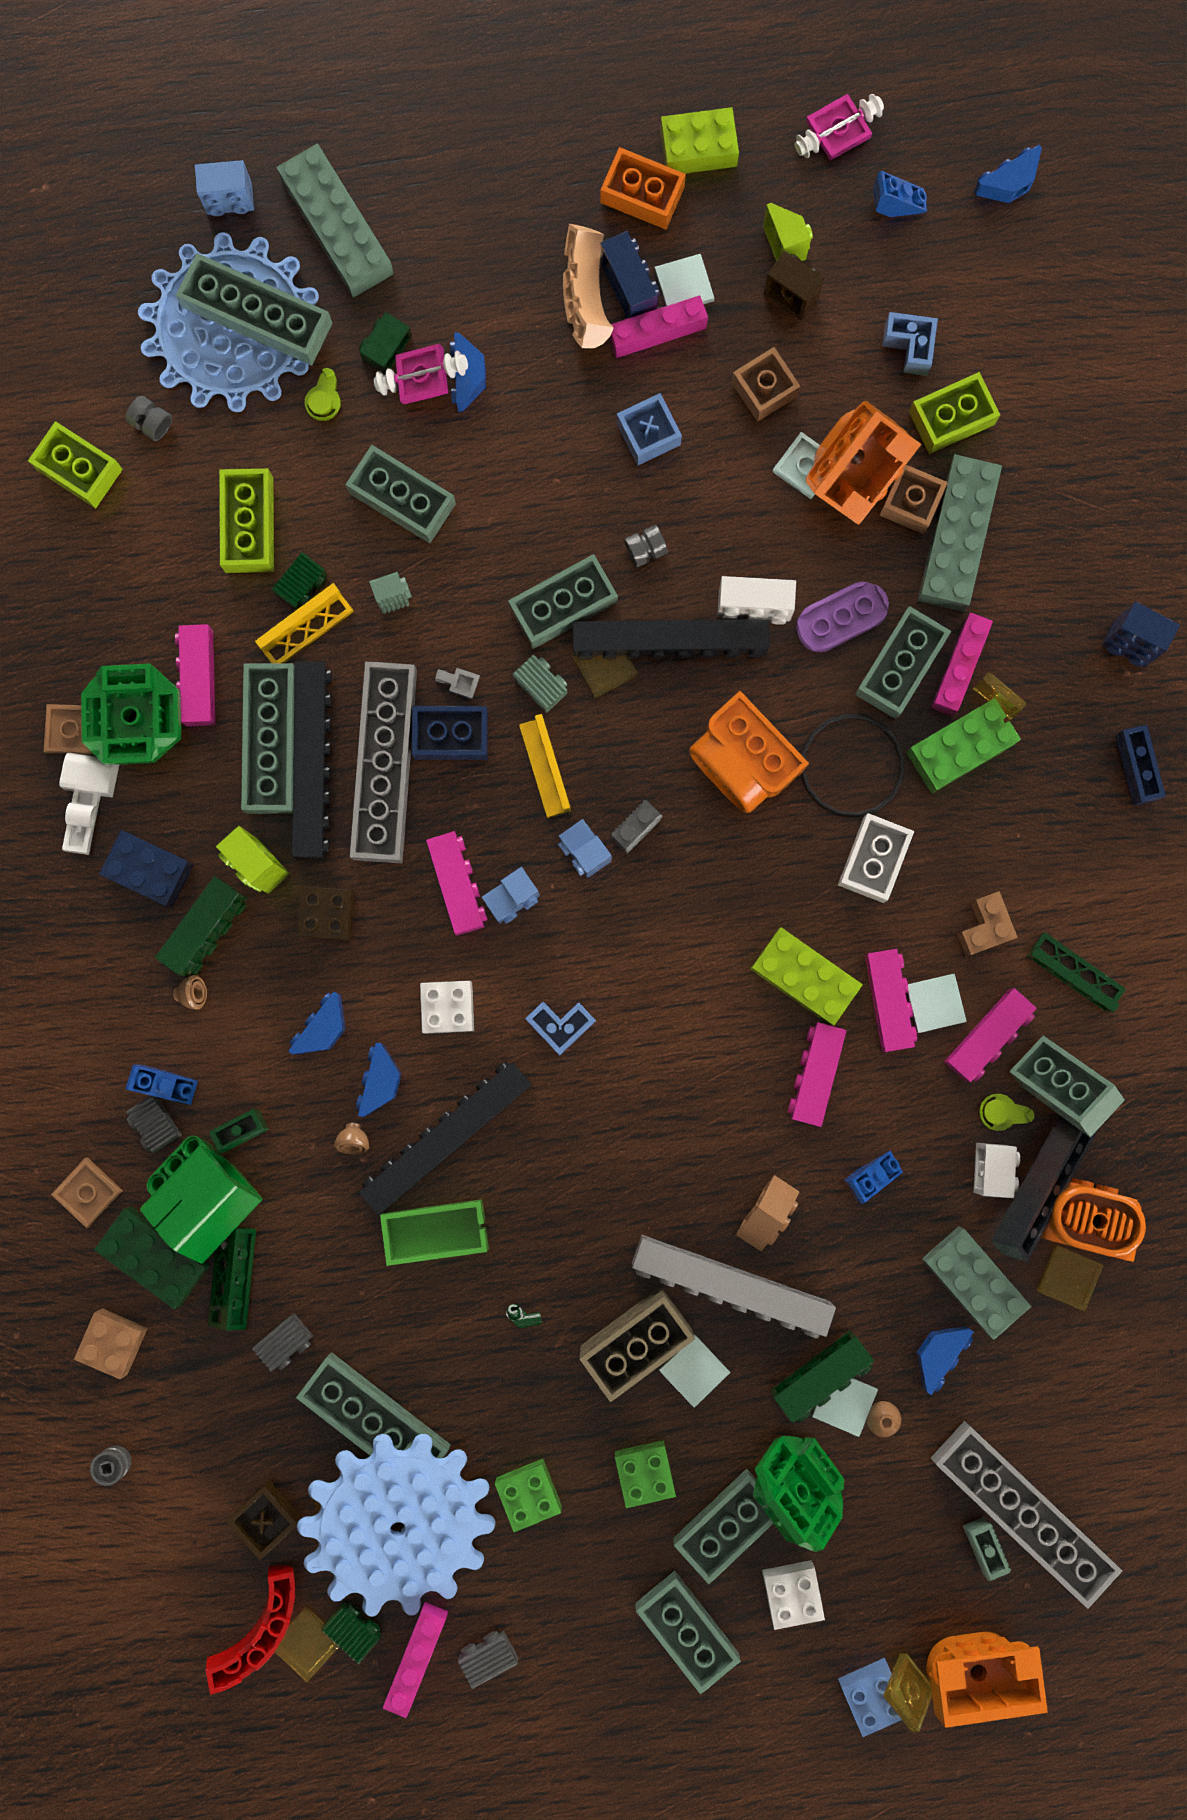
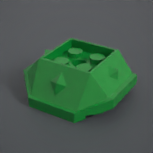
(110, 701)
(800, 1491)

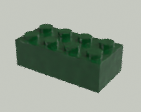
(201, 928)
(145, 1257)
(822, 1376)

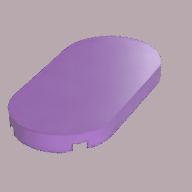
(842, 616)

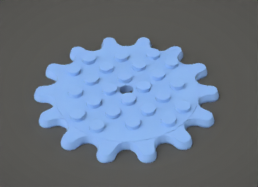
(209, 354)
(391, 1489)

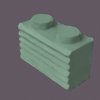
(391, 592)
(540, 683)
(987, 1548)

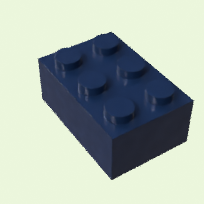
(628, 275)
(1140, 635)
(450, 733)
(146, 869)

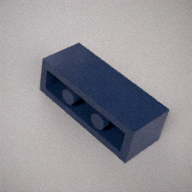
(1140, 765)

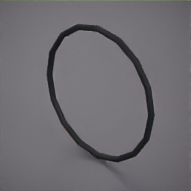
(901, 767)

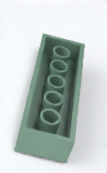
(335, 220)
(254, 309)
(959, 533)
(268, 738)
(362, 1409)

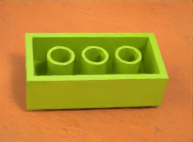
(246, 520)
(252, 860)
(806, 977)

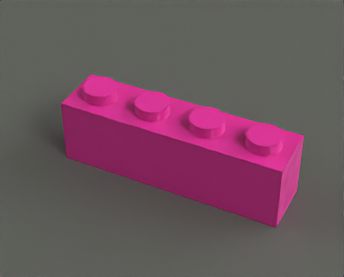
(658, 326)
(961, 664)
(196, 674)
(456, 884)
(890, 1001)
(990, 1035)
(817, 1074)
(415, 1660)

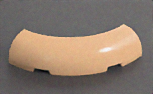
(582, 288)

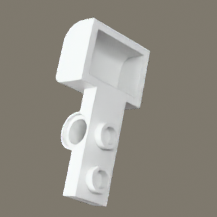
(88, 781)

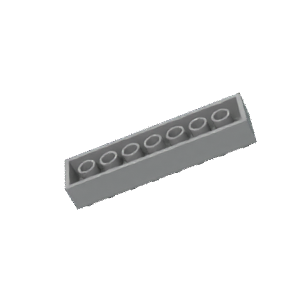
(383, 762)
(733, 1285)
(1026, 1514)

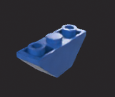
(1011, 178)
(897, 197)
(474, 380)
(322, 1028)
(380, 1081)
(161, 1084)
(873, 1177)
(940, 1354)

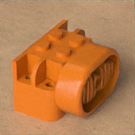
(860, 461)
(746, 755)
(1120, 1226)
(1002, 1686)

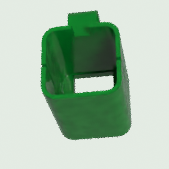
(197, 1199)

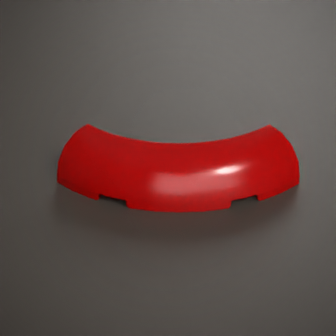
(256, 1648)

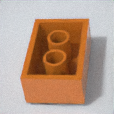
(642, 188)

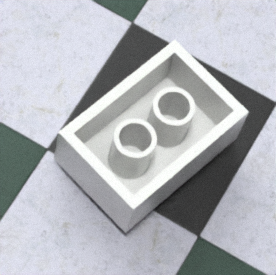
(756, 599)
(875, 858)

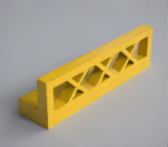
(298, 619)
(545, 767)

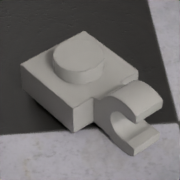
(462, 682)

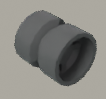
(145, 416)
(645, 546)
(110, 1465)

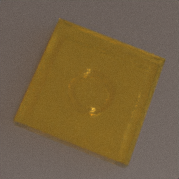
(605, 674)
(990, 688)
(1070, 1277)
(305, 1645)
(908, 1692)

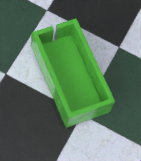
(963, 745)
(434, 1232)

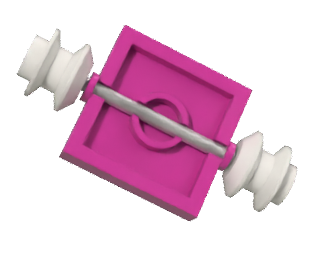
(839, 126)
(421, 373)

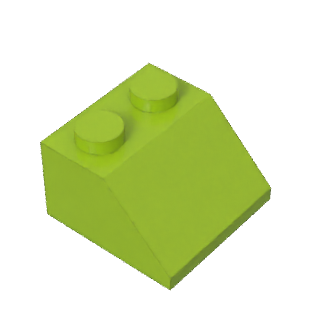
(786, 232)

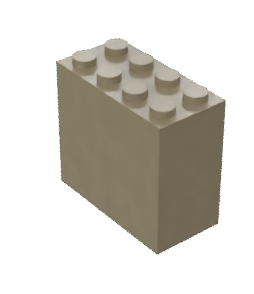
(636, 1343)

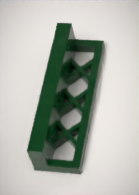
(1072, 979)
(235, 1280)

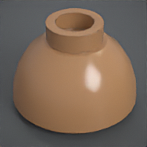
(191, 992)
(352, 1140)
(883, 1419)

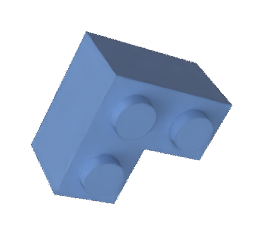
(915, 336)
(585, 848)
(511, 896)
(563, 1032)

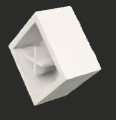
(447, 1007)
(996, 1170)
(793, 1594)

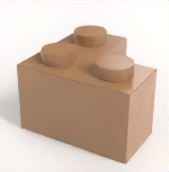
(993, 927)
(769, 1214)

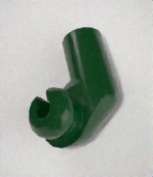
(521, 1318)

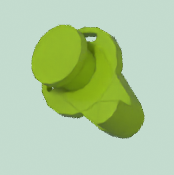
(323, 397)
(1004, 1113)

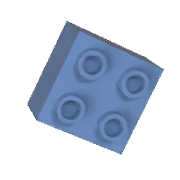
(224, 187)
(648, 429)
(865, 1697)

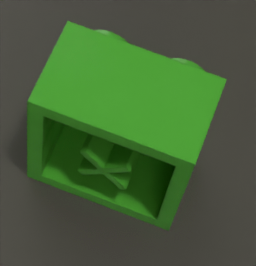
(644, 1474)
(528, 1495)

